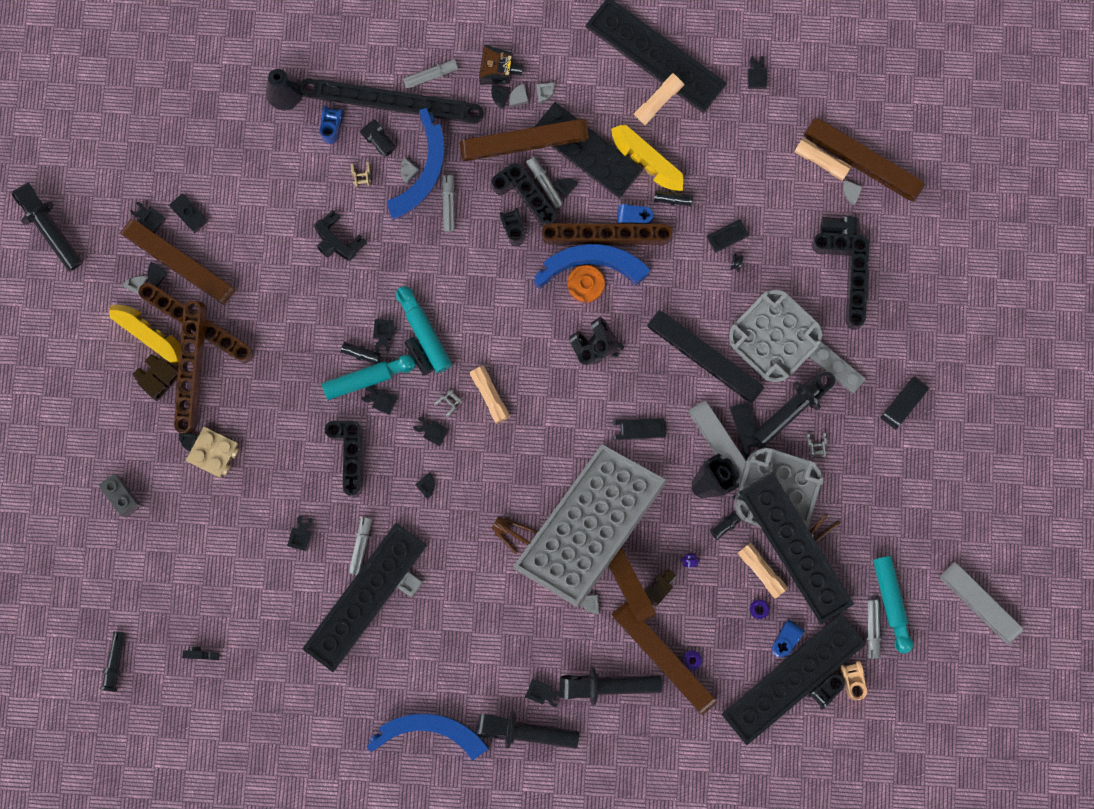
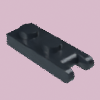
(745, 426)
(640, 429)

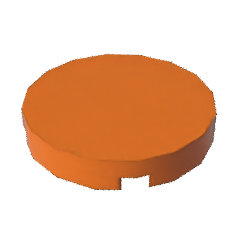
(586, 283)

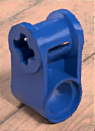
(331, 120)
(633, 214)
(789, 636)

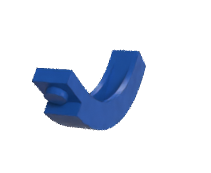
(423, 186)
(593, 255)
(443, 725)

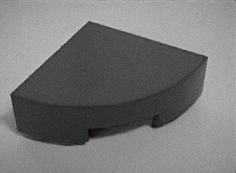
(500, 96)
(565, 186)
(156, 274)
(188, 440)
(426, 485)

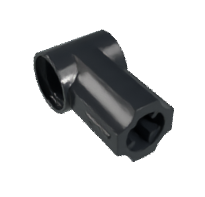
(375, 134)
(843, 225)

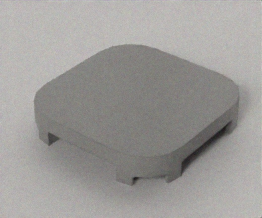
(775, 335)
(797, 476)

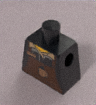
(497, 66)

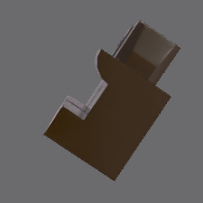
(148, 379)
(662, 587)

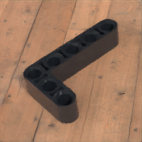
(853, 272)

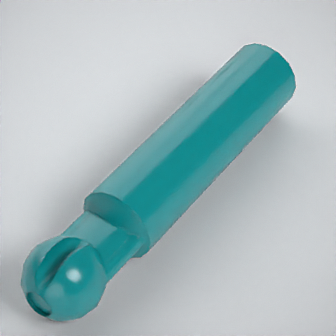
(423, 330)
(366, 377)
(893, 603)

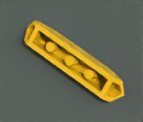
(654, 163)
(129, 319)

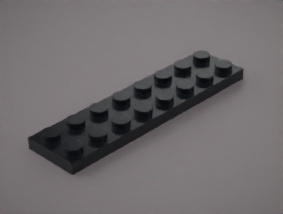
(655, 54)
(796, 547)
(364, 597)
(793, 679)

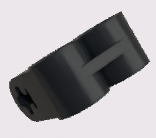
(603, 334)

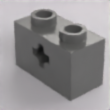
(120, 495)

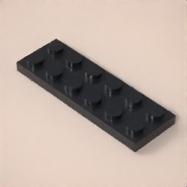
(595, 155)

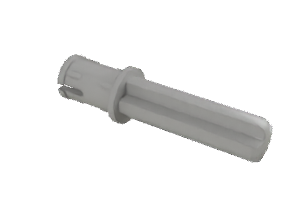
(431, 73)
(540, 174)
(448, 203)
(360, 545)
(873, 630)

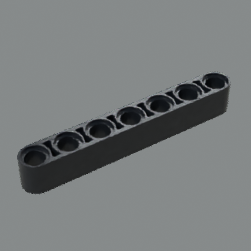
(705, 356)

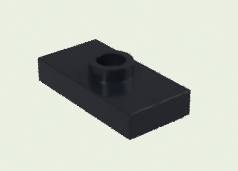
(188, 213)
(727, 236)

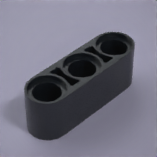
(904, 402)

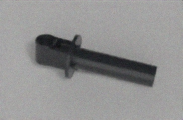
(38, 213)
(806, 396)
(592, 685)
(510, 730)

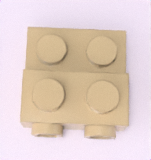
(213, 452)

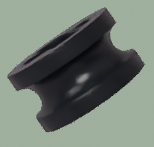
(736, 262)

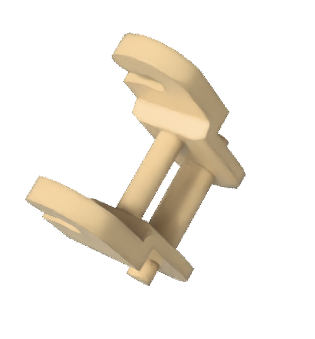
(356, 182)

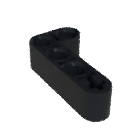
(527, 197)
(348, 459)

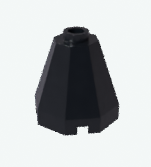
(715, 478)

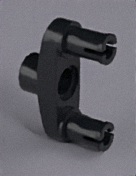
(331, 243)

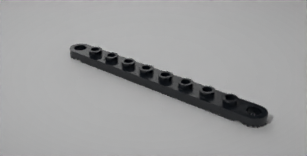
(391, 100)

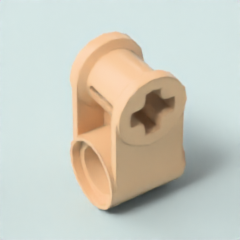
(854, 679)

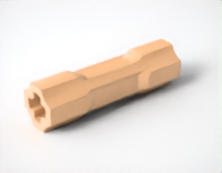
(659, 98)
(811, 152)
(483, 382)
(762, 570)

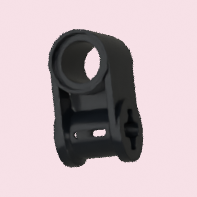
(512, 223)
(826, 691)

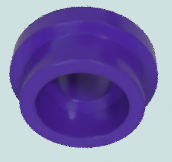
(690, 560)
(763, 604)
(685, 660)

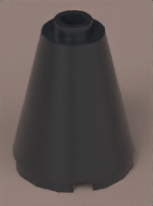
(283, 90)

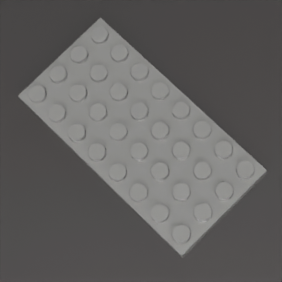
(589, 525)

